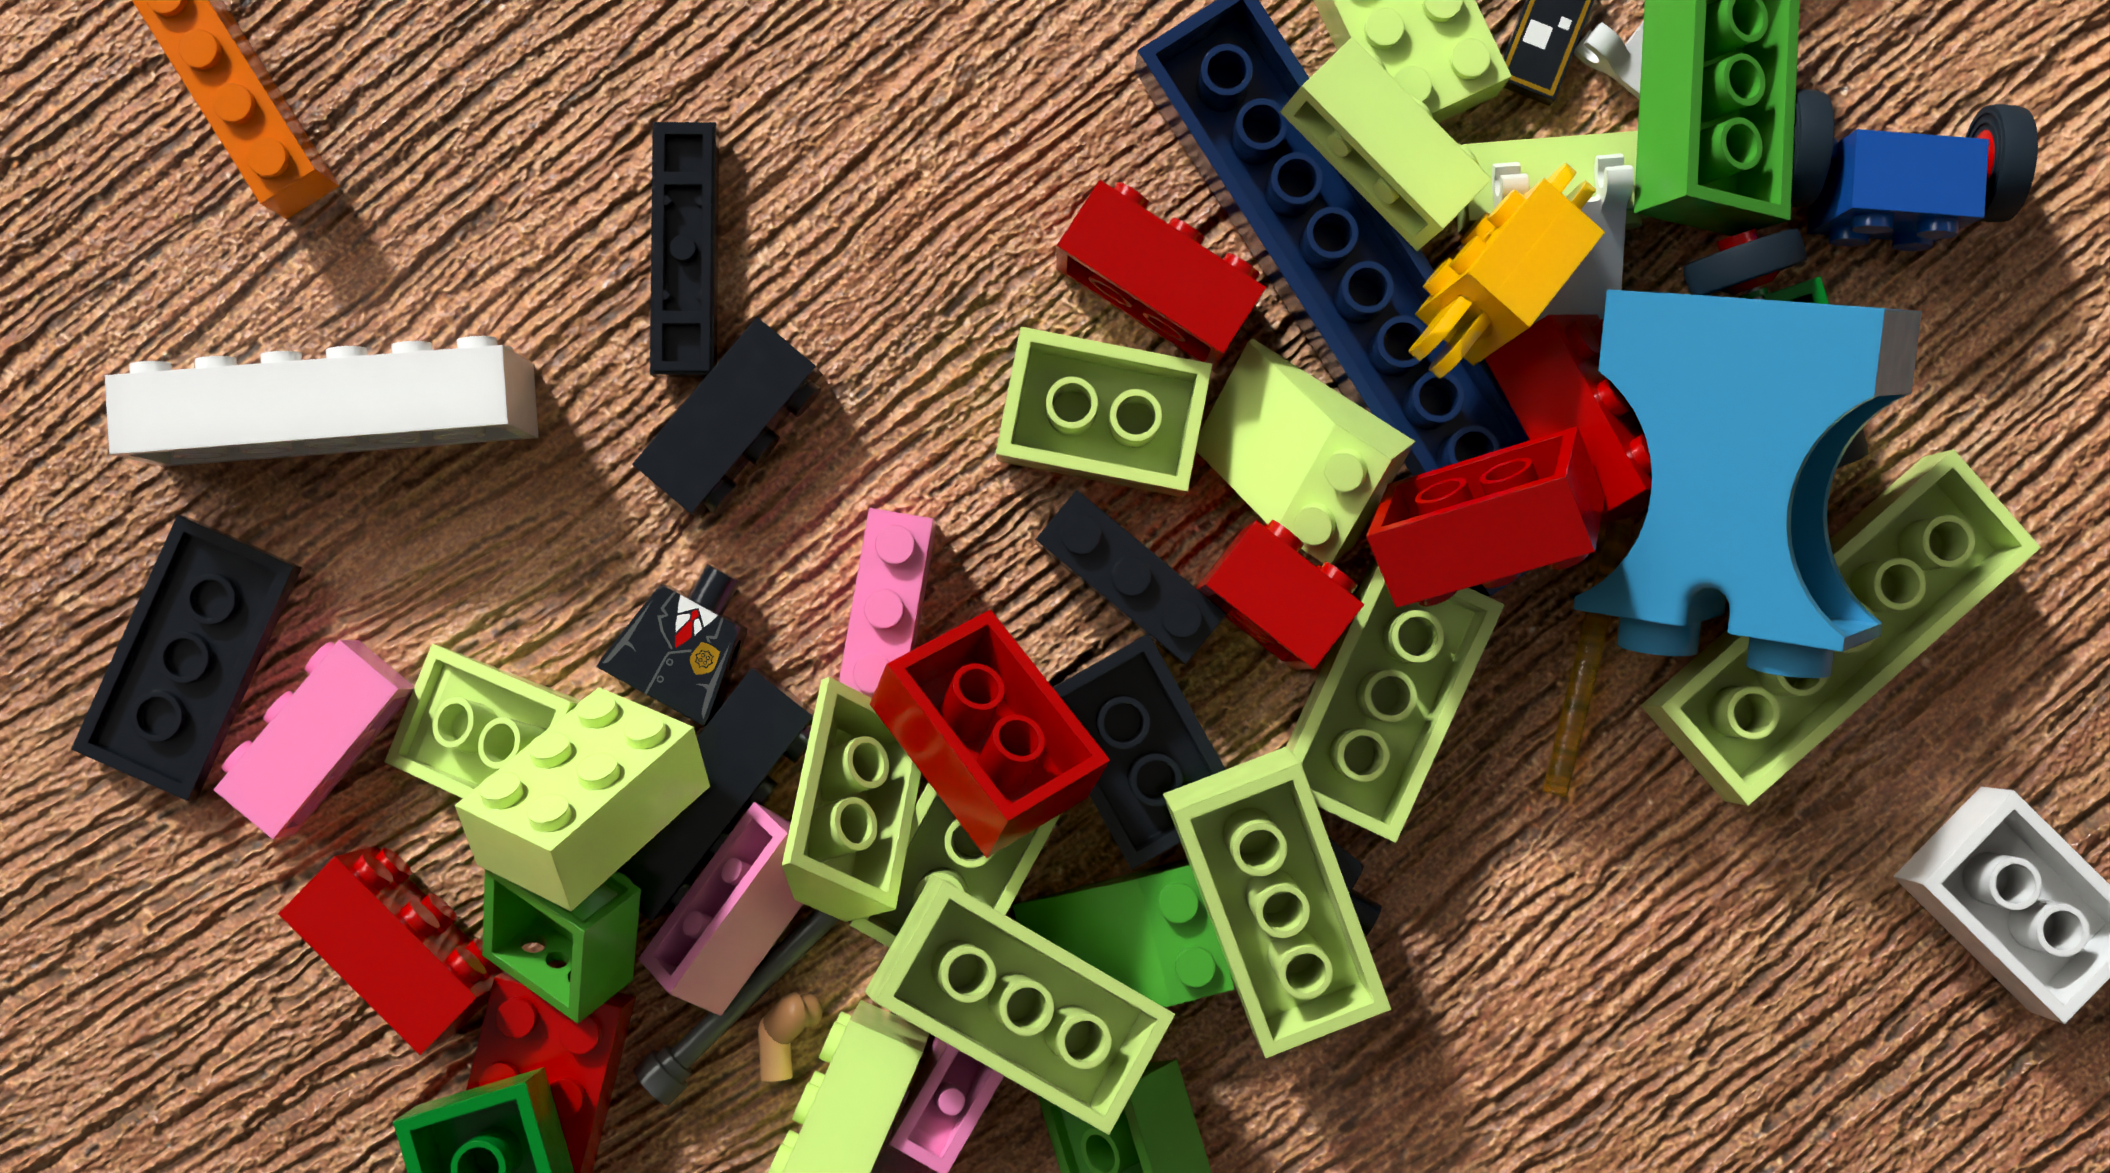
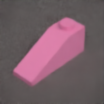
(943, 1106)

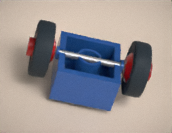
(1909, 183)

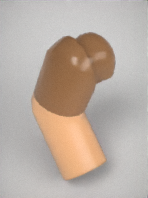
(780, 1028)

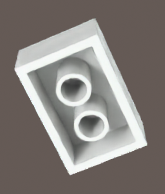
(2017, 901)

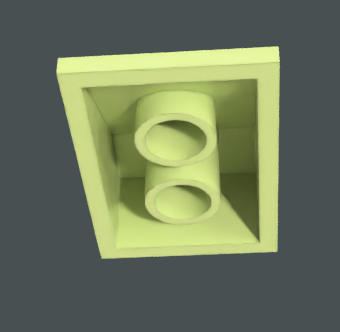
(1300, 451)
(469, 720)

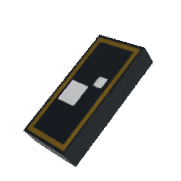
(1544, 46)

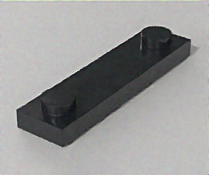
(684, 249)

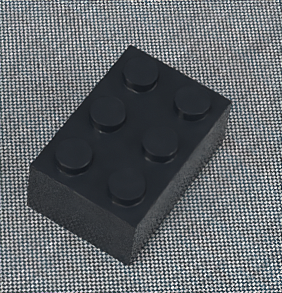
(1151, 742)

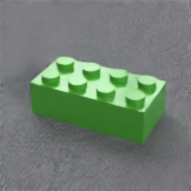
(1717, 113)

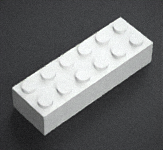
(321, 404)

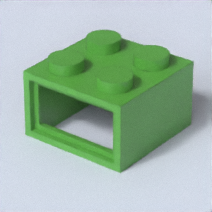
(592, 940)

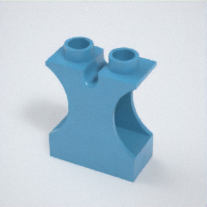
(1743, 442)

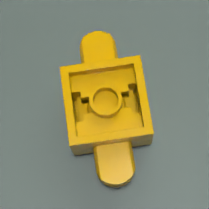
(1506, 271)

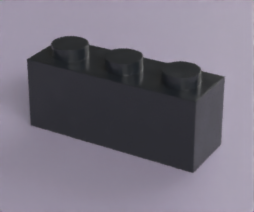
(730, 420)
(1130, 577)

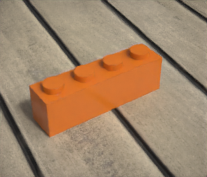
(240, 102)

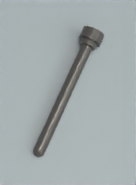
(666, 1071)

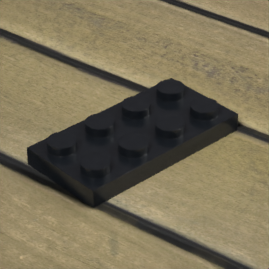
(186, 658)

